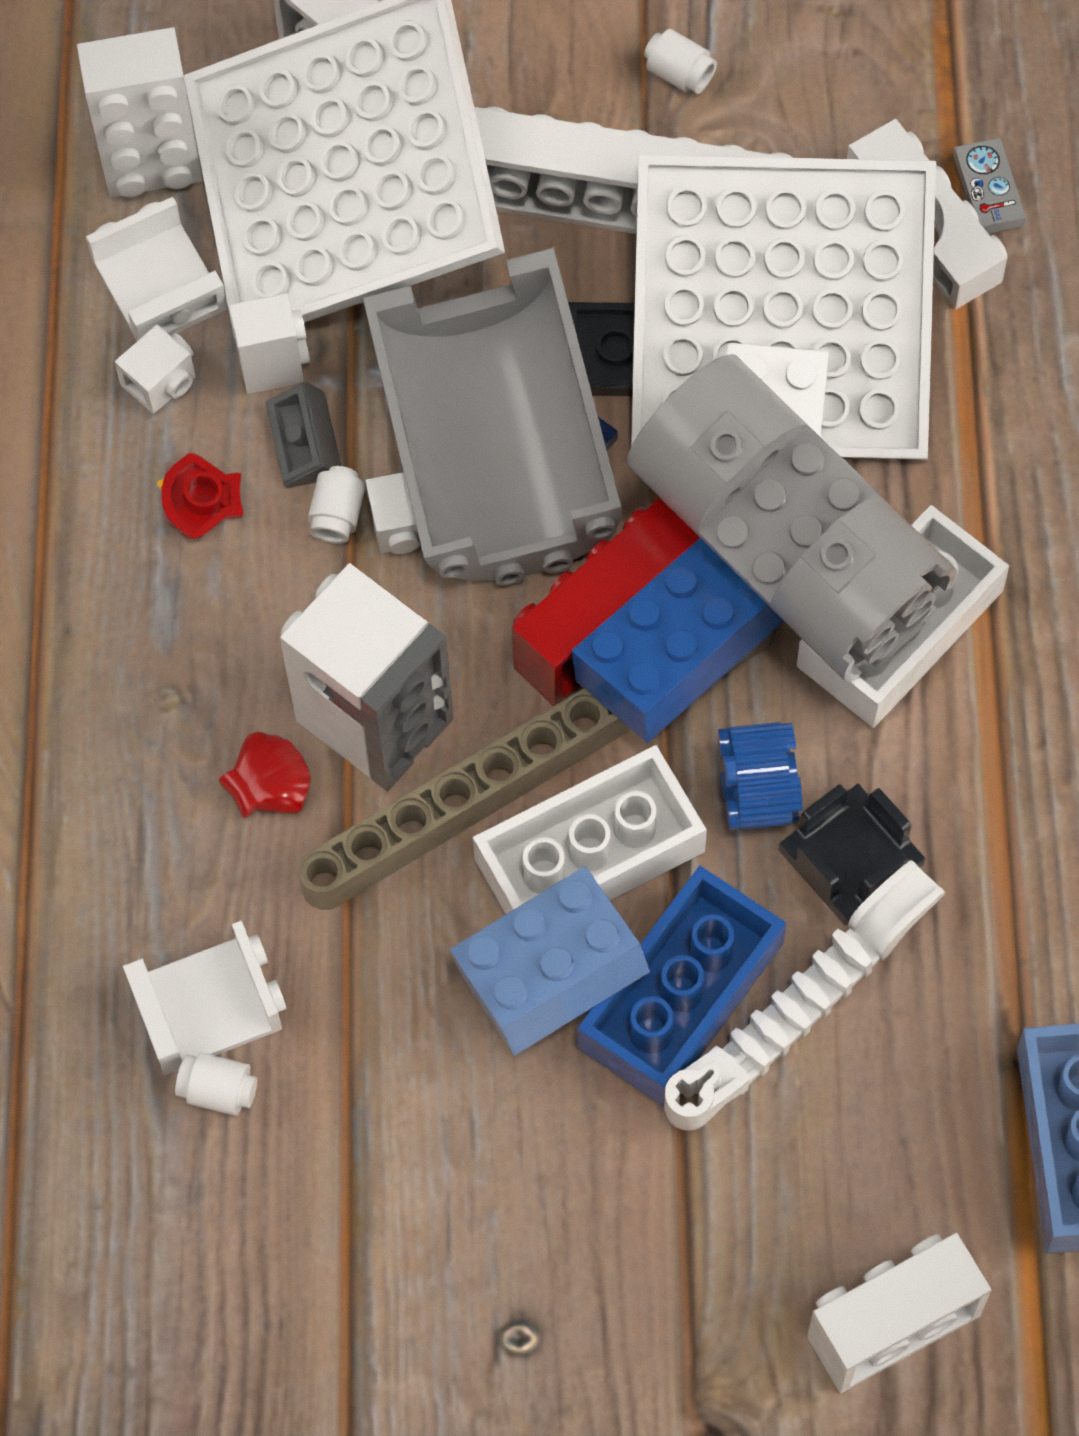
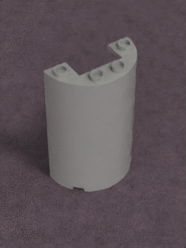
(496, 426)

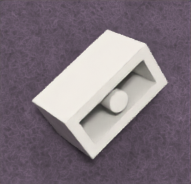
(269, 342)

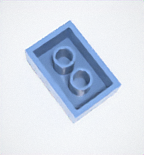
(550, 960)

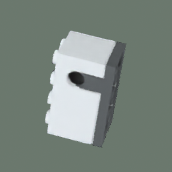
(367, 675)

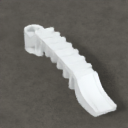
(871, 937)

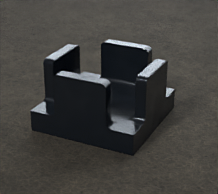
(850, 846)

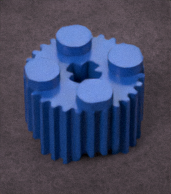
(760, 775)

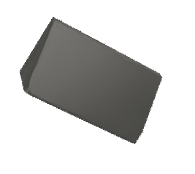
(302, 434)

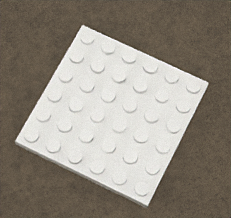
(345, 159)
(795, 261)

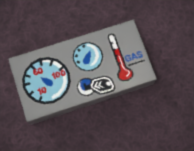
(989, 185)

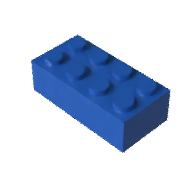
(672, 641)
(701, 967)

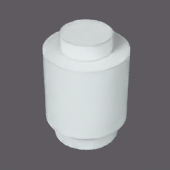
(680, 61)
(336, 504)
(216, 1083)

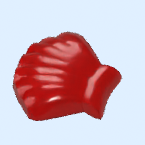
(199, 496)
(268, 776)

